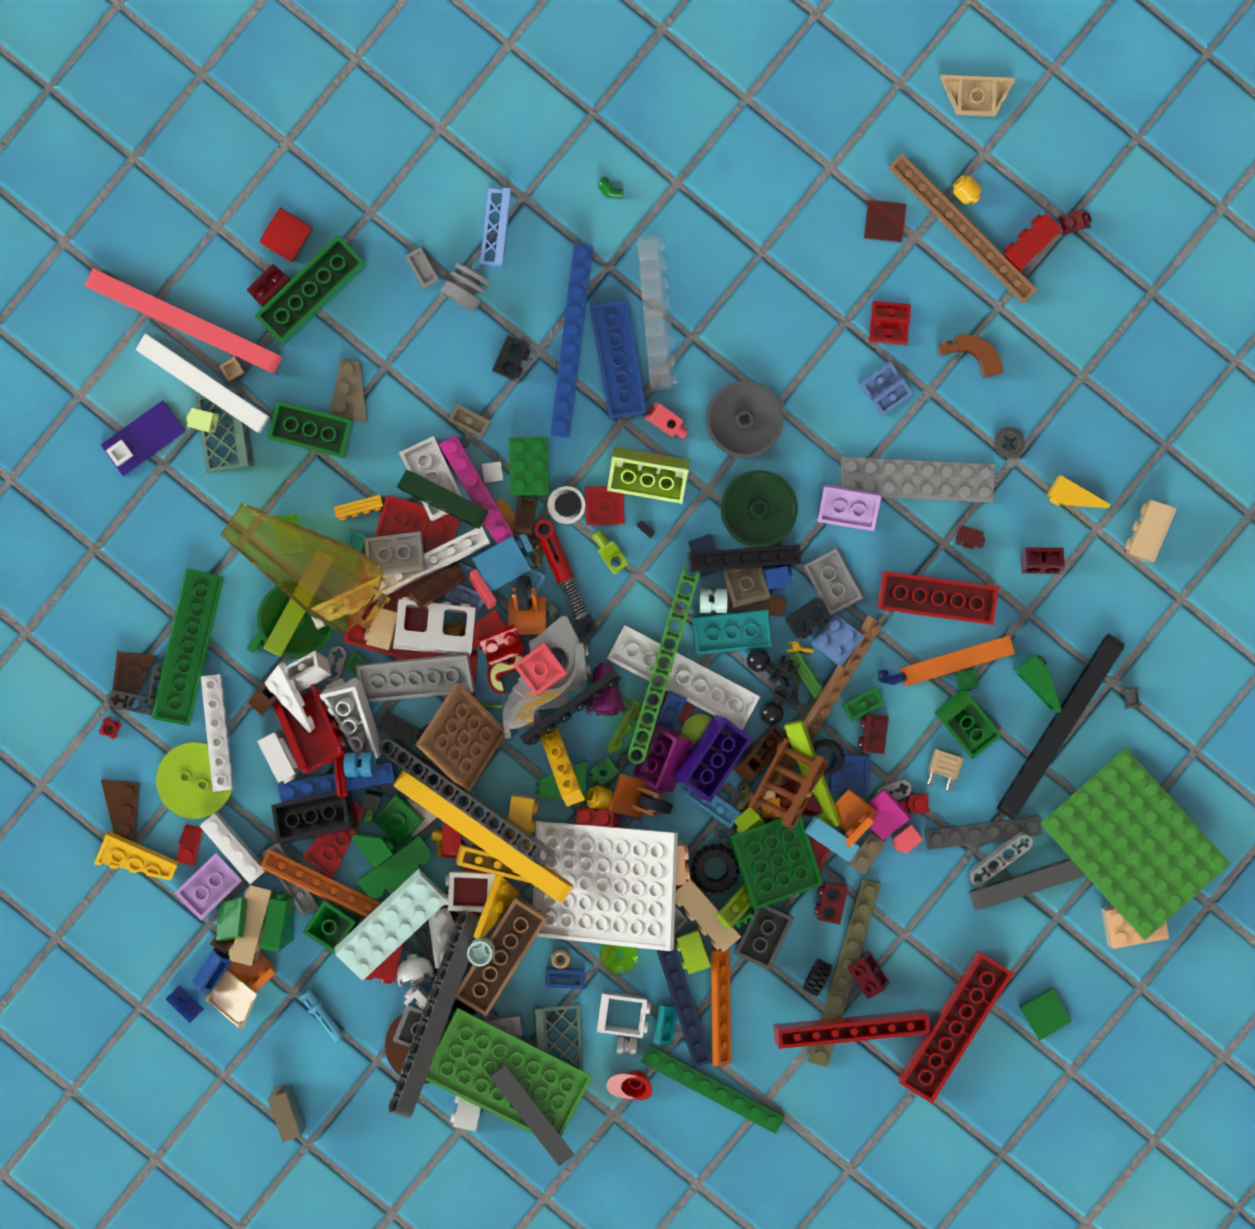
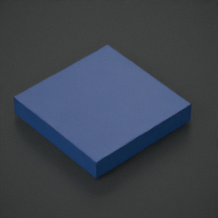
(852, 775)

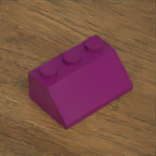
(663, 758)

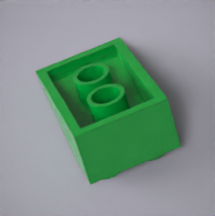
(1039, 680)
(967, 723)

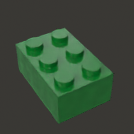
(529, 466)

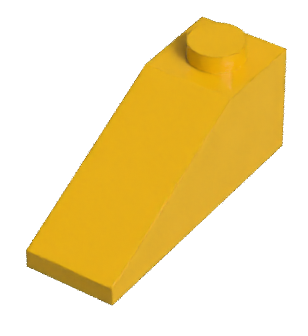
(1070, 494)

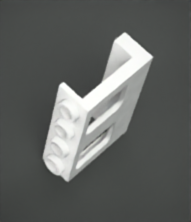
(433, 639)

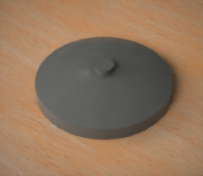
(744, 419)

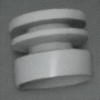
(465, 287)

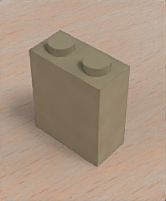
(286, 1112)

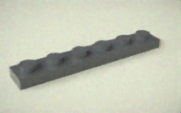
(981, 832)

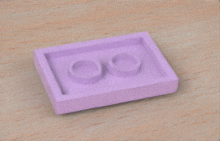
(849, 507)
(208, 886)

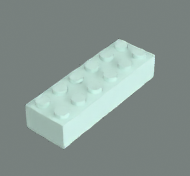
(390, 924)

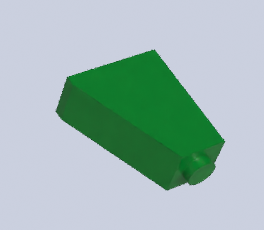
(548, 787)
(279, 922)

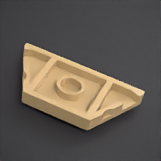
(976, 94)

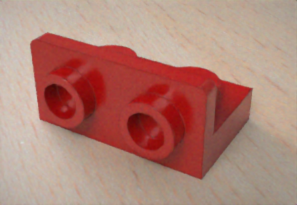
(501, 644)

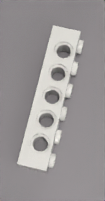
(217, 733)

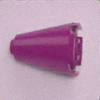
(611, 701)

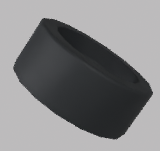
(838, 751)

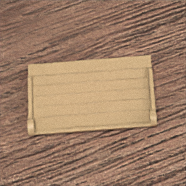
(232, 999)

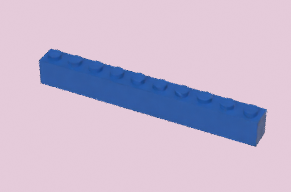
(571, 340)

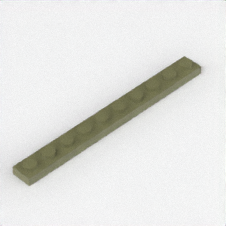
(849, 954)

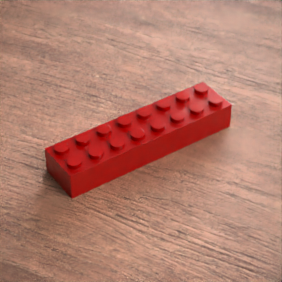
(955, 1026)

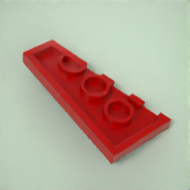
(329, 850)

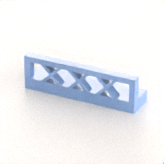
(502, 229)

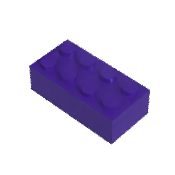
(712, 758)

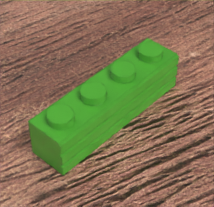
(807, 676)

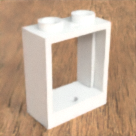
(279, 757)
(450, 881)
(643, 1025)

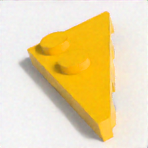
(498, 900)

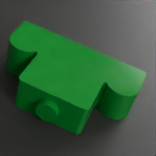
(396, 868)

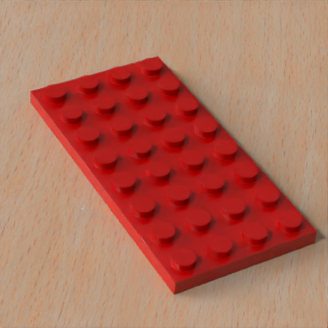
(399, 518)

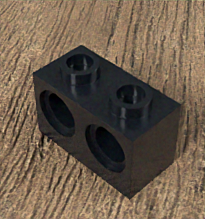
(505, 356)
(805, 614)

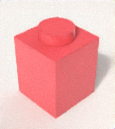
(906, 839)

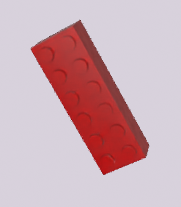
(937, 597)

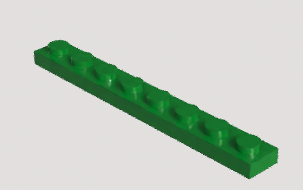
(712, 1089)

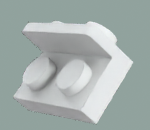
(419, 994)

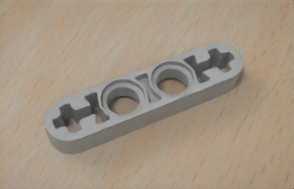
(1002, 860)

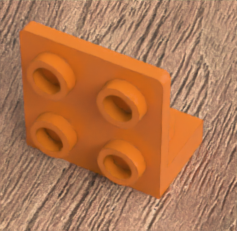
(854, 815)
(256, 975)

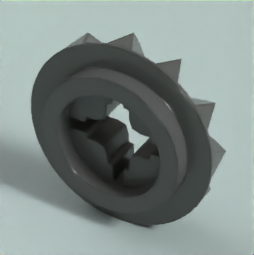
(1010, 433)

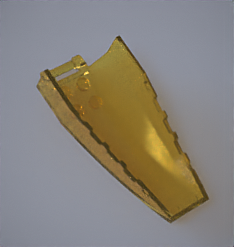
(314, 570)

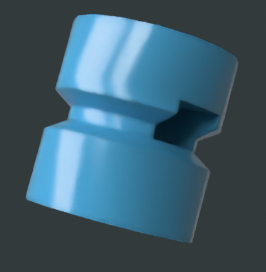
(360, 764)

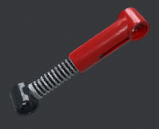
(564, 575)

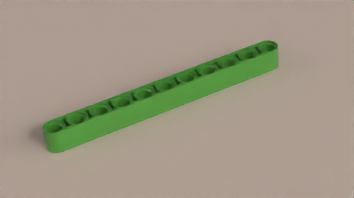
(663, 672)

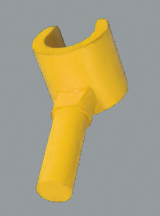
(796, 647)
(437, 836)

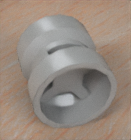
(626, 1045)

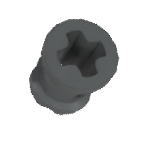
(1131, 697)

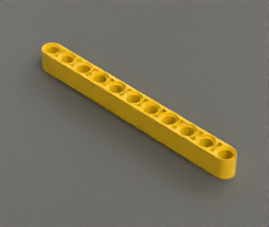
(538, 875)

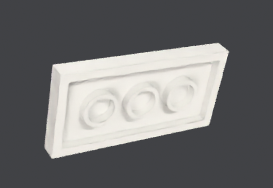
(429, 463)

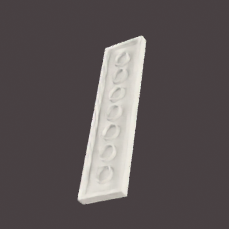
(687, 678)

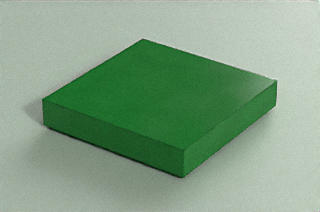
(399, 819)
(231, 919)
(1045, 1014)

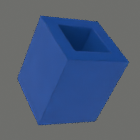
(778, 577)

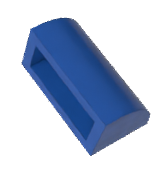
(211, 971)

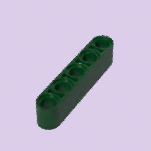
(442, 499)

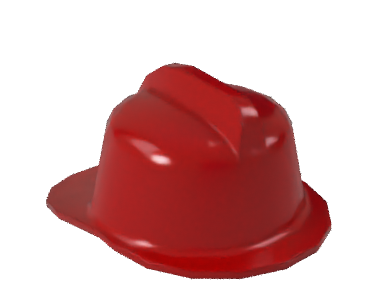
(630, 1085)

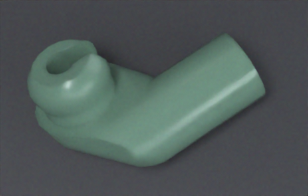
(552, 616)

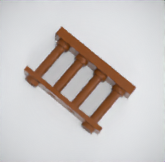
(798, 799)

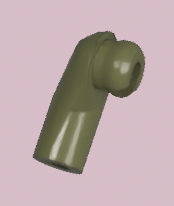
(537, 554)
(746, 792)

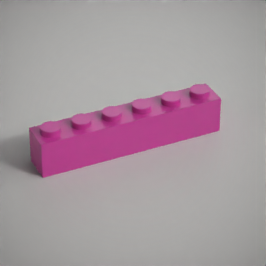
(476, 488)

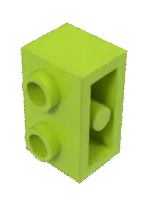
(692, 950)

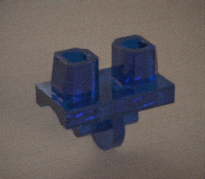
(184, 1004)

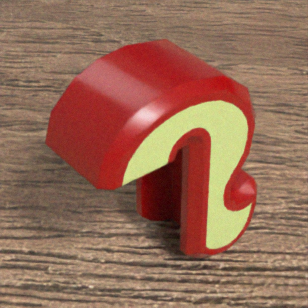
(496, 670)

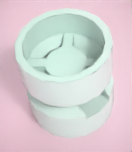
(719, 597)
(481, 951)

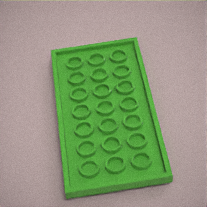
(476, 1049)

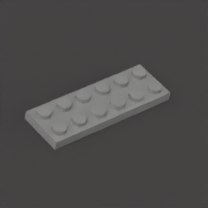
(415, 677)

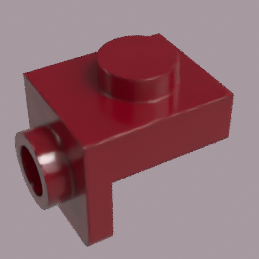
(1075, 221)

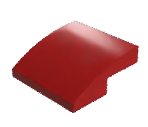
(286, 234)
(889, 323)

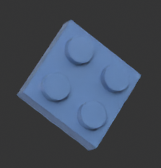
(837, 640)

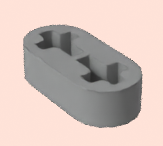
(339, 665)
(894, 785)

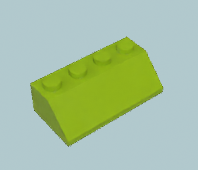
(648, 475)

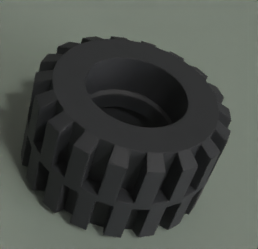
(715, 885)

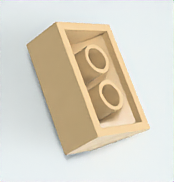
(1150, 531)

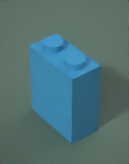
(502, 563)

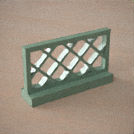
(242, 439)
(541, 1031)

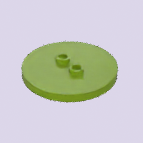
(186, 782)

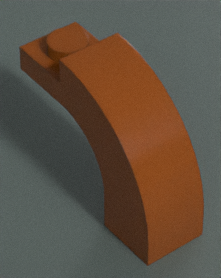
(985, 354)

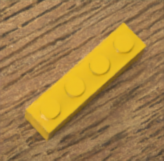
(360, 506)

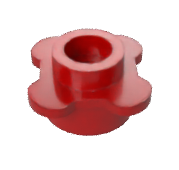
(104, 730)

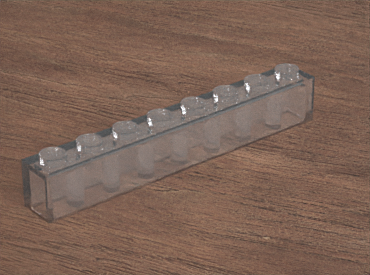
(655, 313)

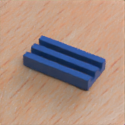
(565, 985)

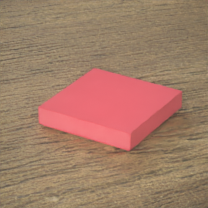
(540, 669)

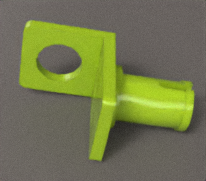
(608, 551)

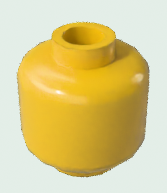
(967, 189)
(599, 798)

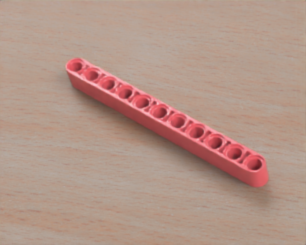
(183, 321)

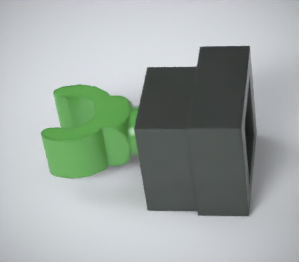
(371, 802)

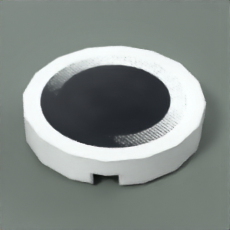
(566, 505)

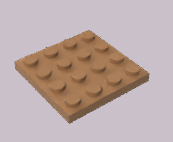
(461, 737)

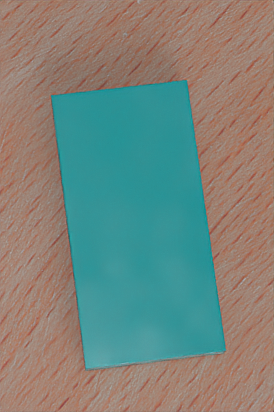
(731, 631)

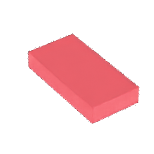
(482, 589)

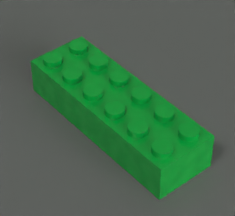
(310, 290)

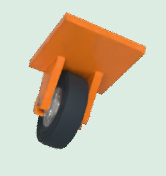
(527, 609)
(631, 797)

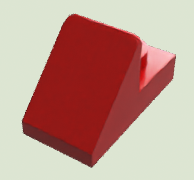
(189, 844)

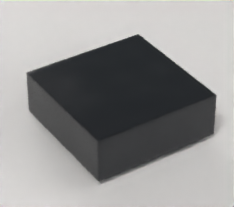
(645, 529)
(624, 756)

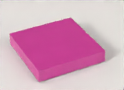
(890, 814)

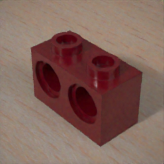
(1042, 560)
(836, 902)

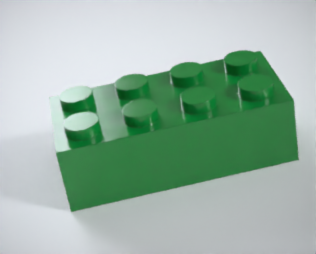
(310, 429)

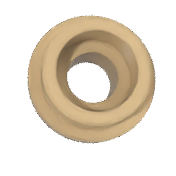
(560, 965)

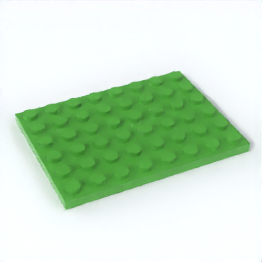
(1135, 843)

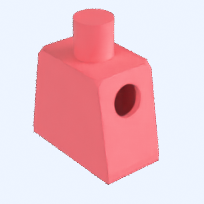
(660, 415)

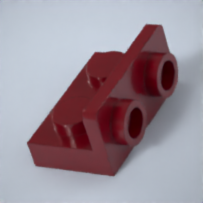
(268, 284)
(874, 733)
(868, 975)

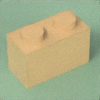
(383, 630)

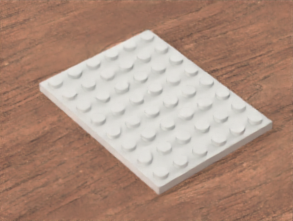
(619, 885)

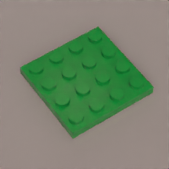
(775, 862)

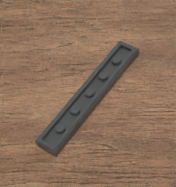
(531, 1115)

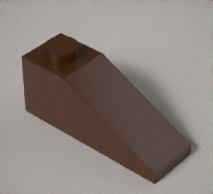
(759, 753)

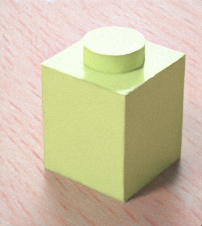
(202, 420)

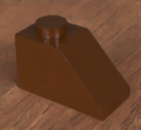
(262, 699)

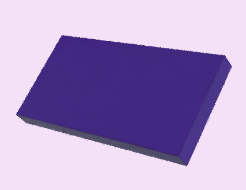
(146, 435)

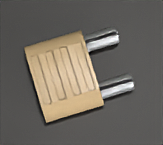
(945, 765)

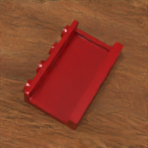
(320, 745)

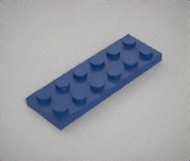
(618, 359)

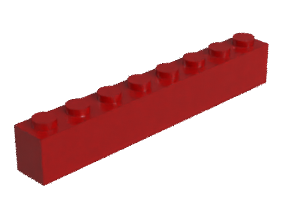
(851, 1029)

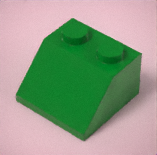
(375, 846)
(330, 925)

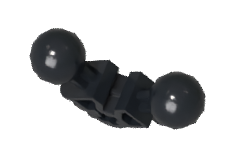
(759, 661)

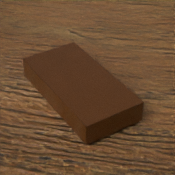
(525, 515)

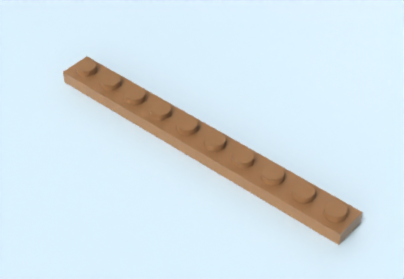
(962, 229)
(832, 690)

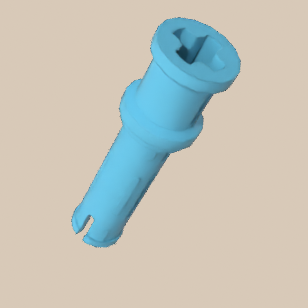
(315, 1007)

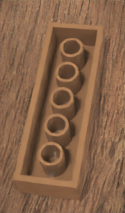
(511, 942)

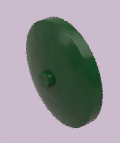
(759, 508)

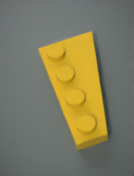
(126, 854)

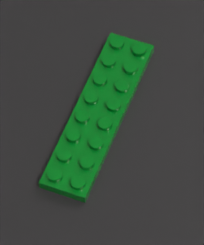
(187, 647)

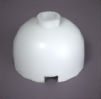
(415, 970)

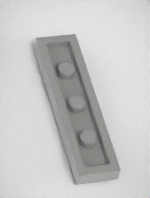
(303, 899)

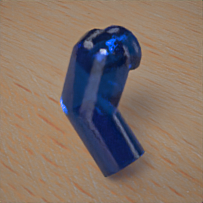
(891, 680)

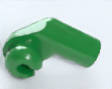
(607, 190)

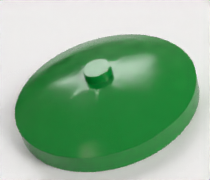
(306, 636)

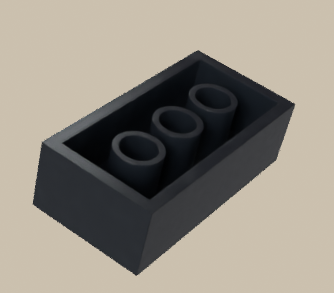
(313, 817)

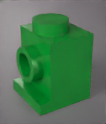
(606, 764)

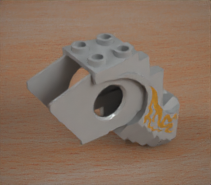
(523, 705)

